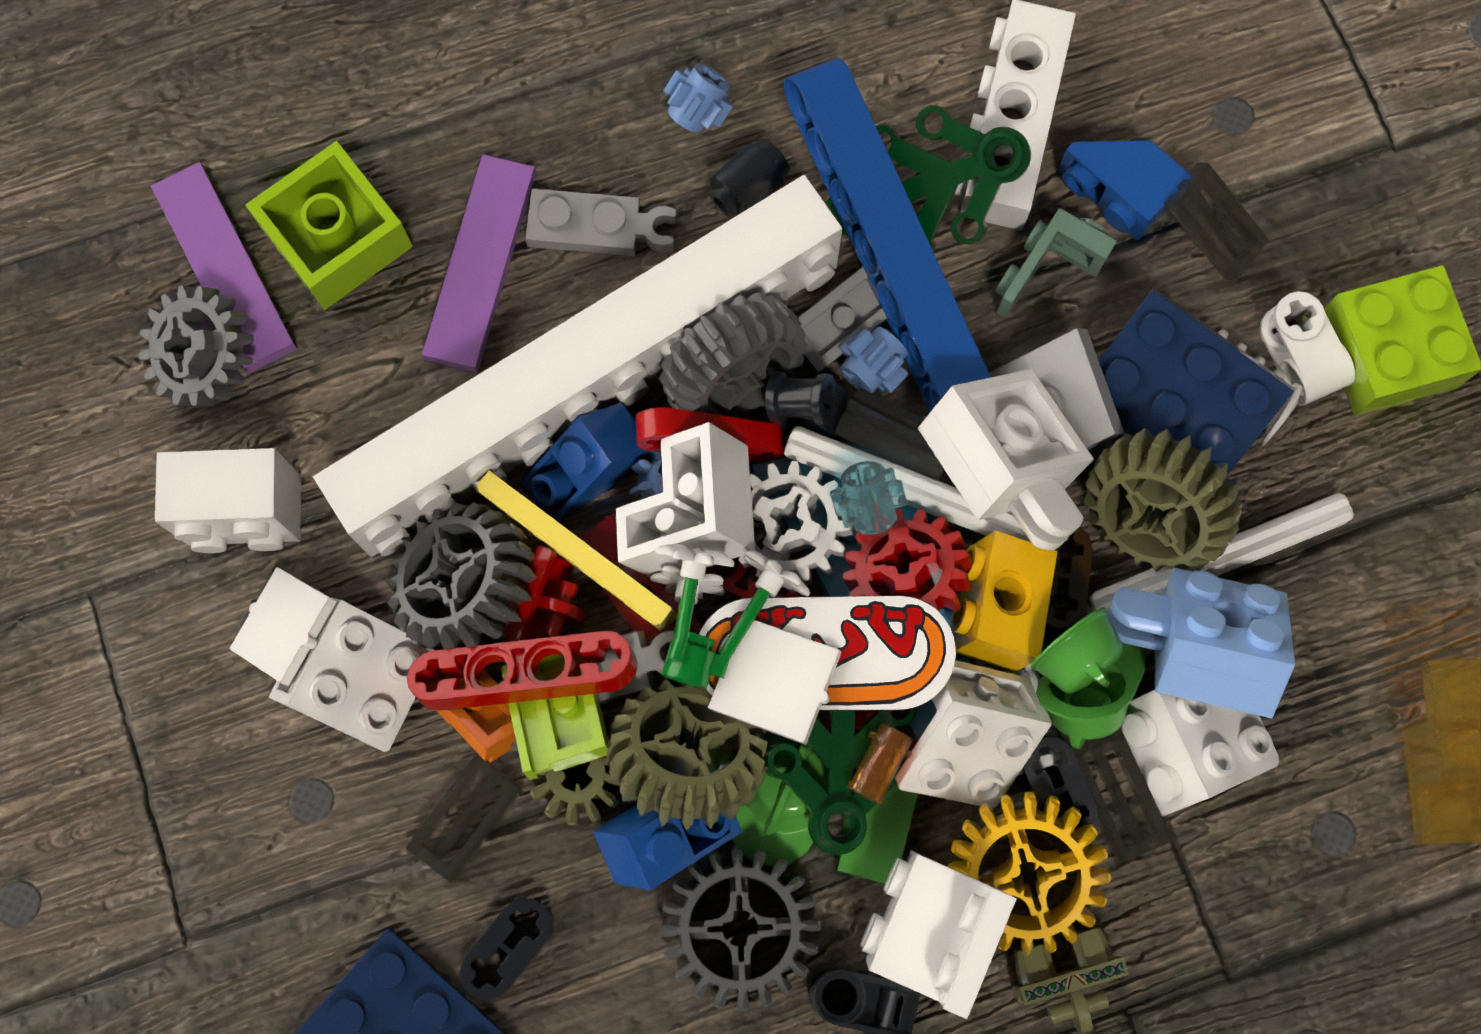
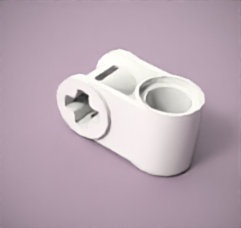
(1306, 351)

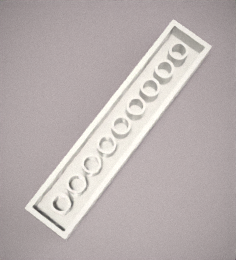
(575, 369)

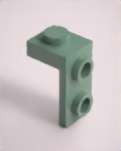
(1073, 239)

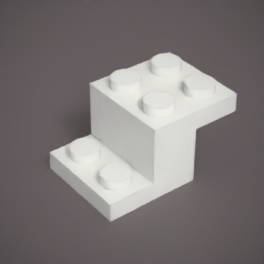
(937, 931)

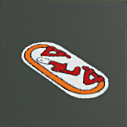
(891, 646)

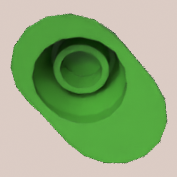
(1081, 654)
(1095, 709)
(776, 816)

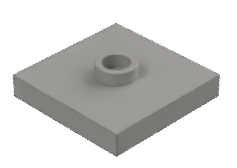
(1075, 383)

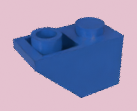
(1123, 180)
(584, 462)
(647, 854)

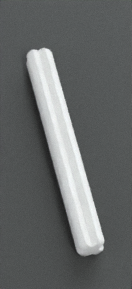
(919, 489)
(1247, 545)

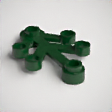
(941, 178)
(840, 752)

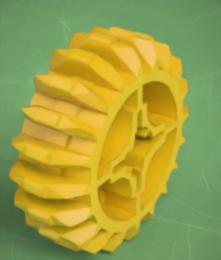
(1055, 866)

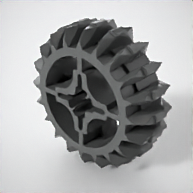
(731, 355)
(476, 586)
(786, 926)

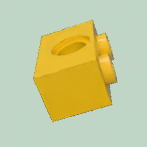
(1024, 580)

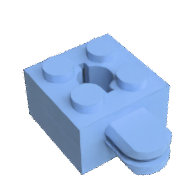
(1212, 639)

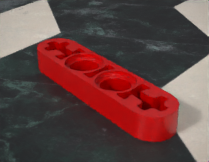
(522, 662)

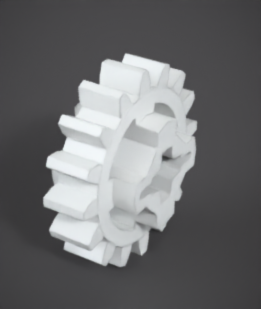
(799, 501)

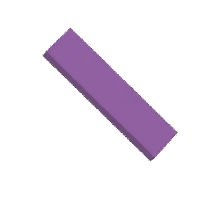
(222, 260)
(479, 264)

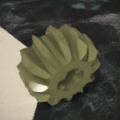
(596, 790)

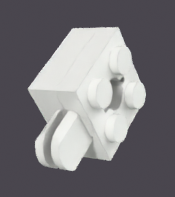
(1010, 453)

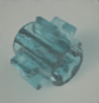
(868, 497)

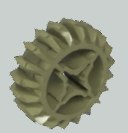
(1163, 501)
(687, 746)

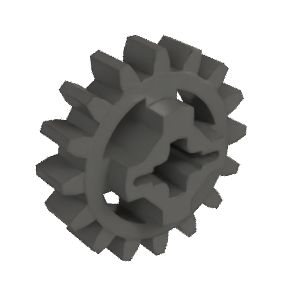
(196, 346)

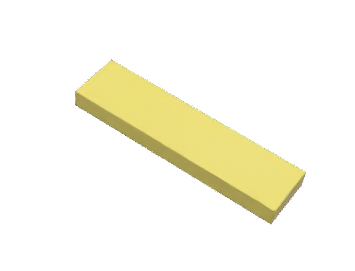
(576, 551)

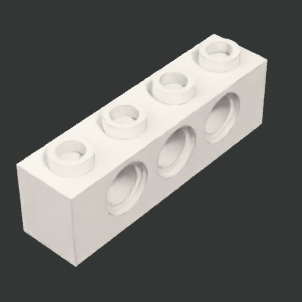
(1042, 39)

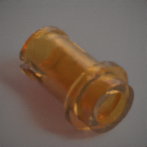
(880, 763)

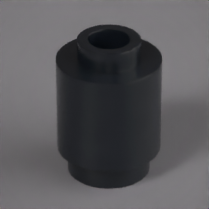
(748, 178)

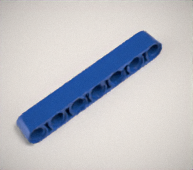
(884, 229)

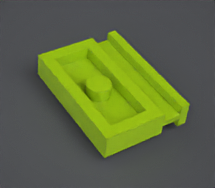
(557, 730)

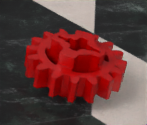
(932, 573)

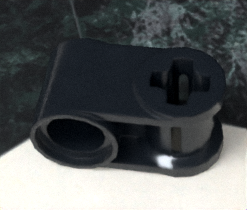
(806, 403)
(871, 1004)

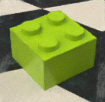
(330, 225)
(1403, 339)

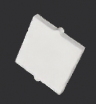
(283, 626)
(776, 681)

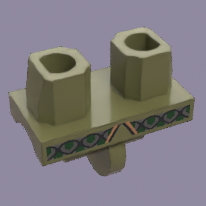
(1093, 966)

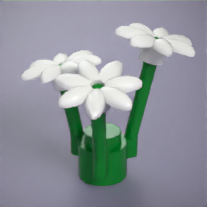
(691, 654)

